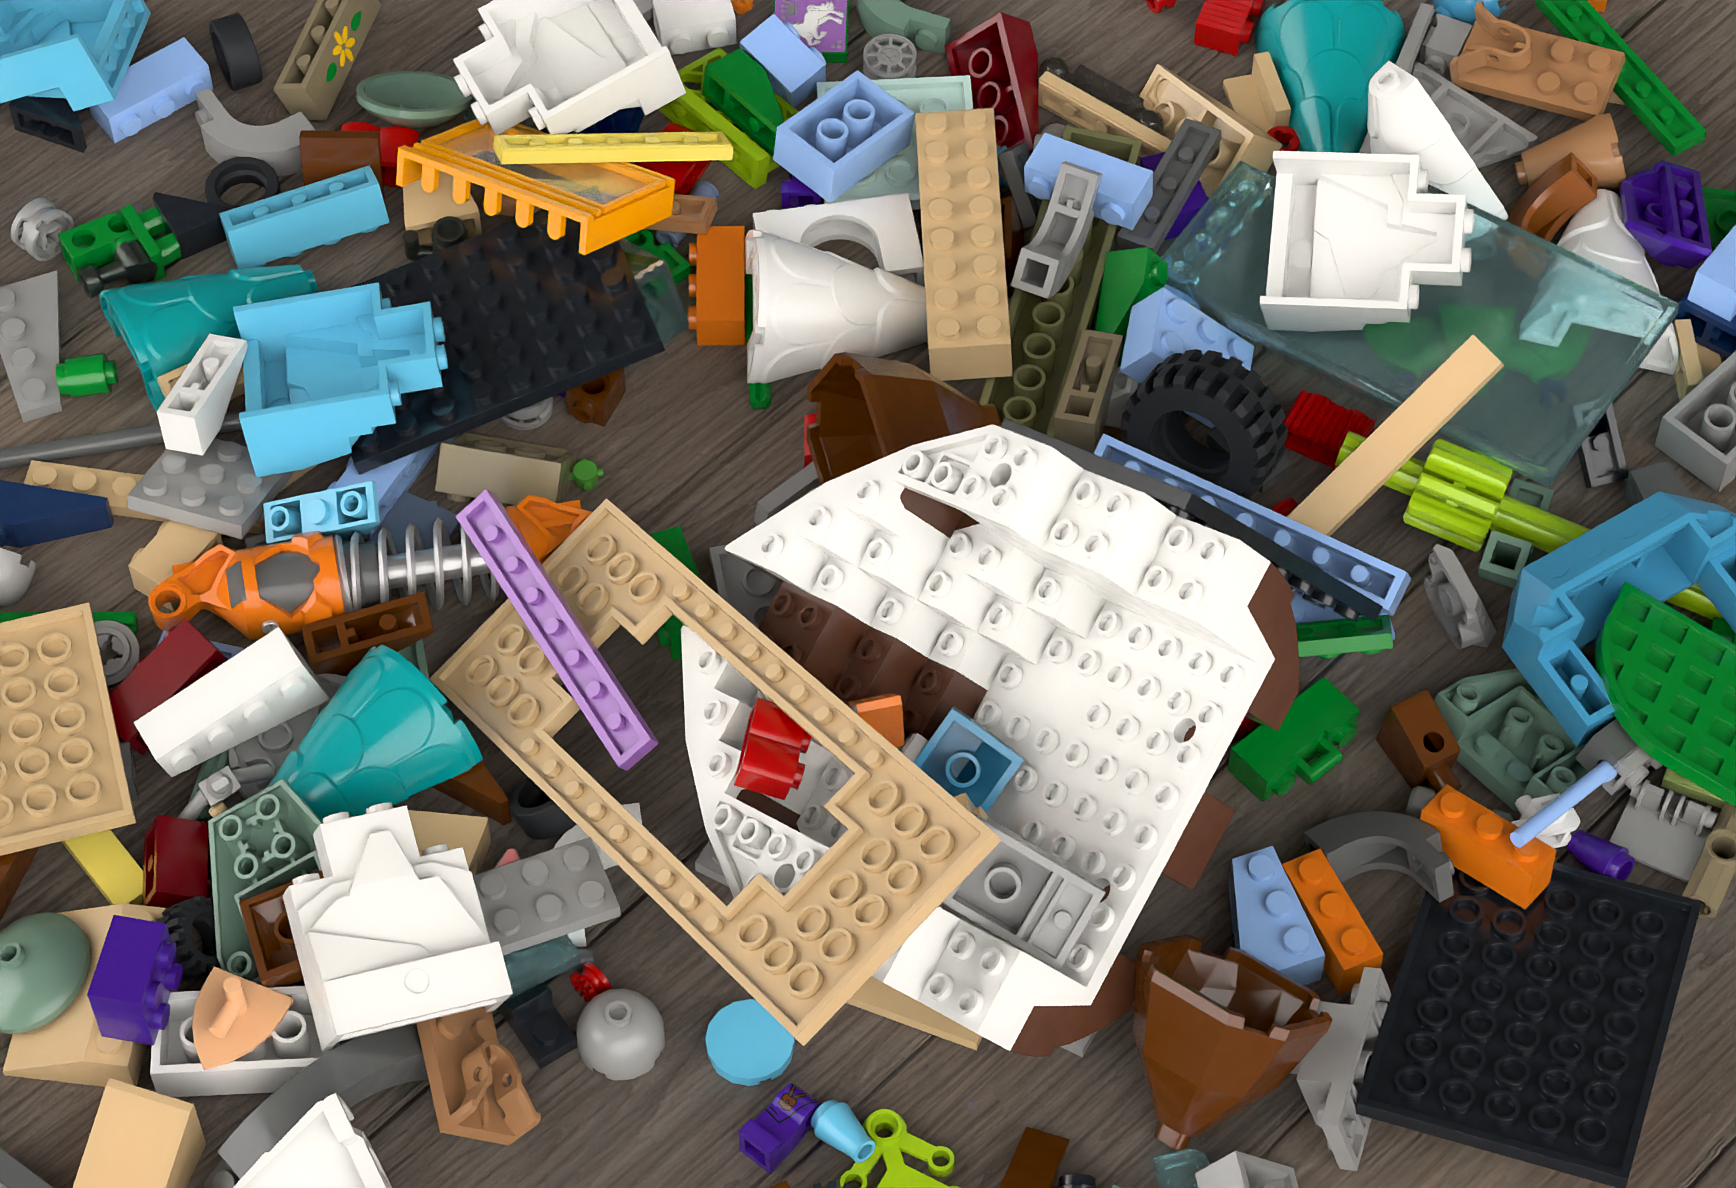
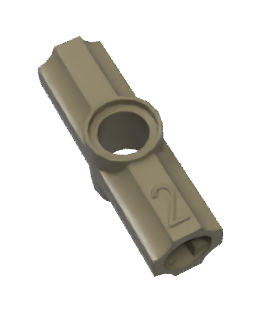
(1714, 874)

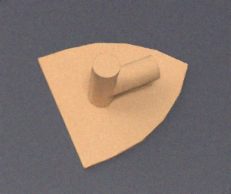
(234, 1017)

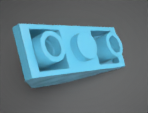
(329, 511)

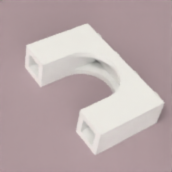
(879, 223)

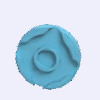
(748, 1043)

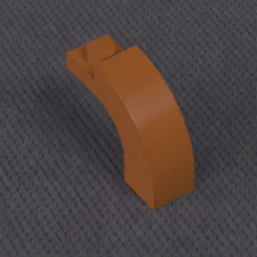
(1554, 198)

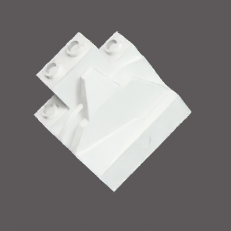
(564, 64)
(1357, 240)
(389, 930)

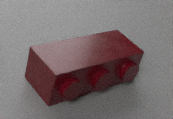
(170, 668)

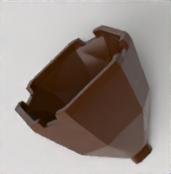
(881, 407)
(1215, 1032)

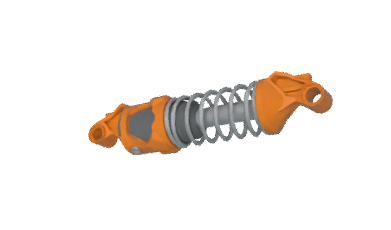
(329, 577)

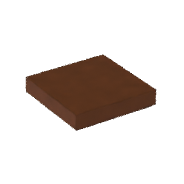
(339, 152)

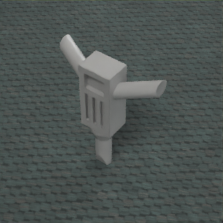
(223, 785)

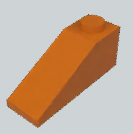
(884, 715)

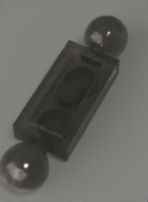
(1105, 91)

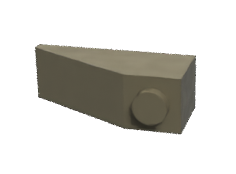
(1088, 390)

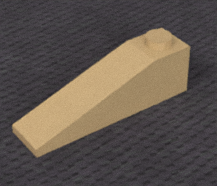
(1240, 140)

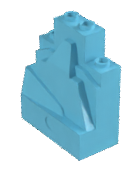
(68, 48)
(330, 371)

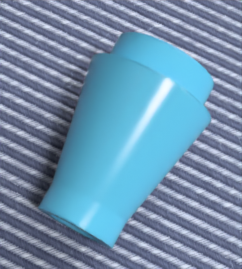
(840, 1128)

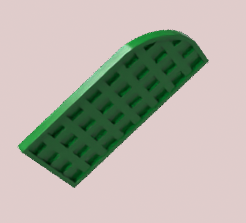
(1671, 688)

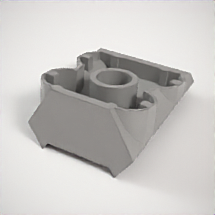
(1456, 601)

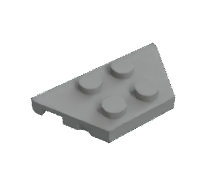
(1478, 127)

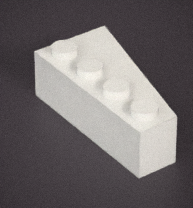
(232, 704)

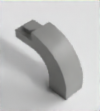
(228, 138)
(1054, 250)

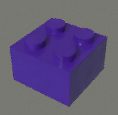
(134, 980)

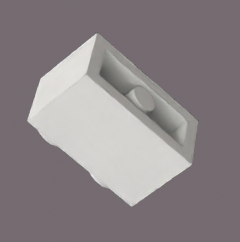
(694, 24)

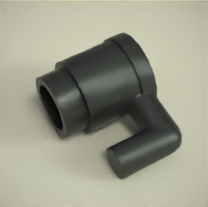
(445, 233)

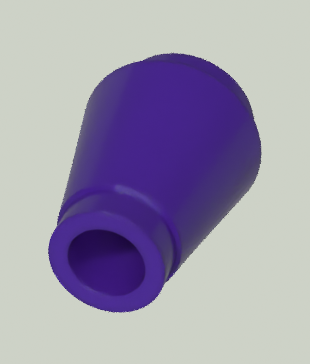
(1601, 855)

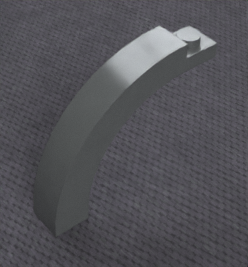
(350, 1070)

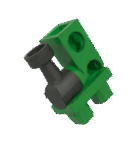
(121, 238)

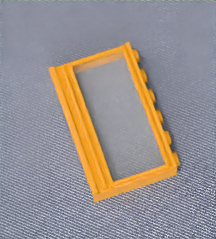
(604, 196)

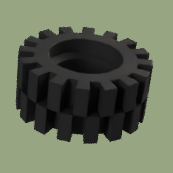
(179, 922)

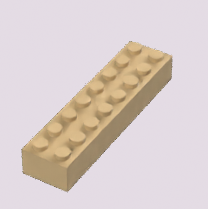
(963, 245)

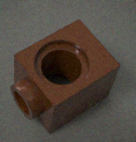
(597, 407)

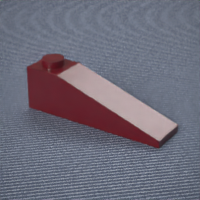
(1003, 75)

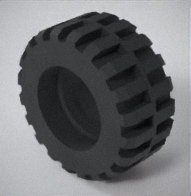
(1226, 397)

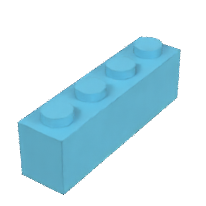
(304, 218)

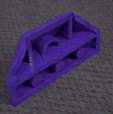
(1667, 214)

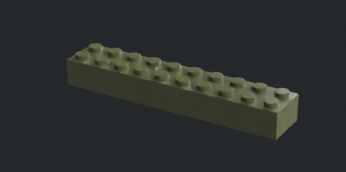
(1049, 330)

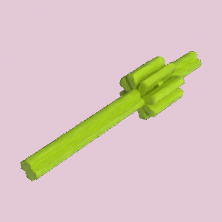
(1463, 497)

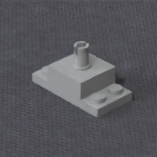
(1027, 897)
(1338, 1064)

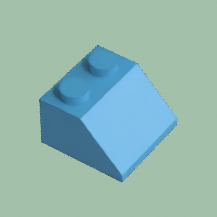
(968, 759)

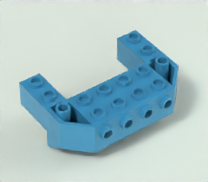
(1567, 594)

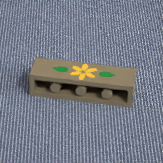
(324, 55)

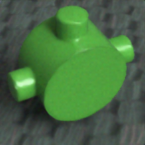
(585, 474)

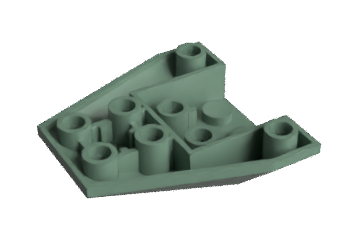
(1509, 736)
(251, 852)

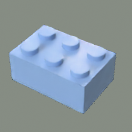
(843, 136)
(1169, 326)

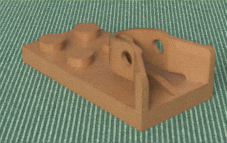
(1536, 68)
(470, 1079)

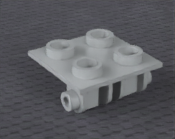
(1664, 830)

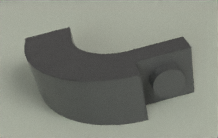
(1384, 841)

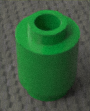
(86, 375)

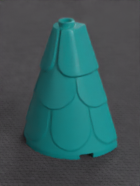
(1325, 64)
(172, 318)
(378, 740)

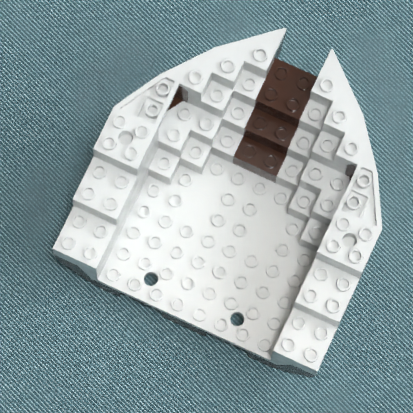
(1061, 623)

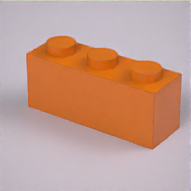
(718, 286)
(1482, 847)
(1334, 919)

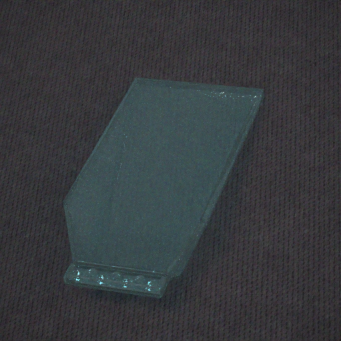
(1550, 316)

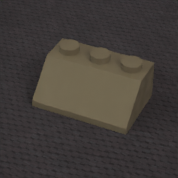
(504, 467)

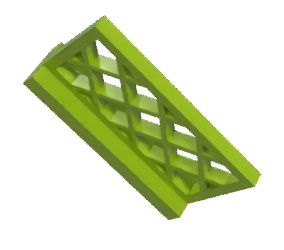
(693, 112)

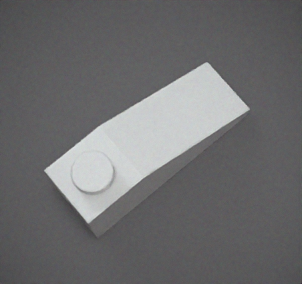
(201, 396)

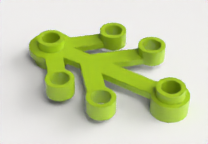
(898, 1174)

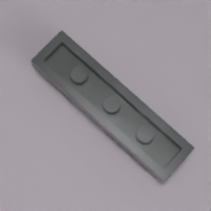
(1172, 184)

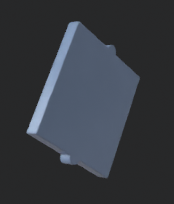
(420, 513)

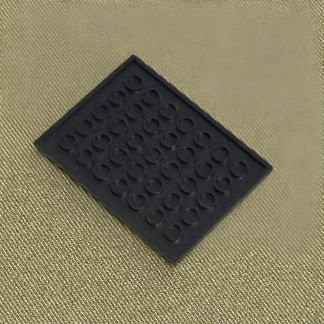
(518, 328)
(1302, 576)
(1534, 1021)

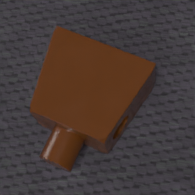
(1420, 743)

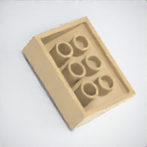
(71, 1044)

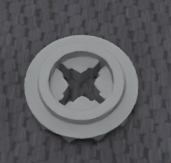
(123, 644)

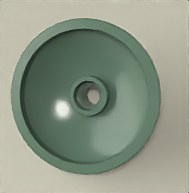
(412, 98)
(40, 970)

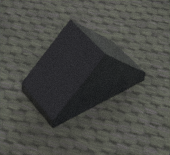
(49, 120)
(191, 222)

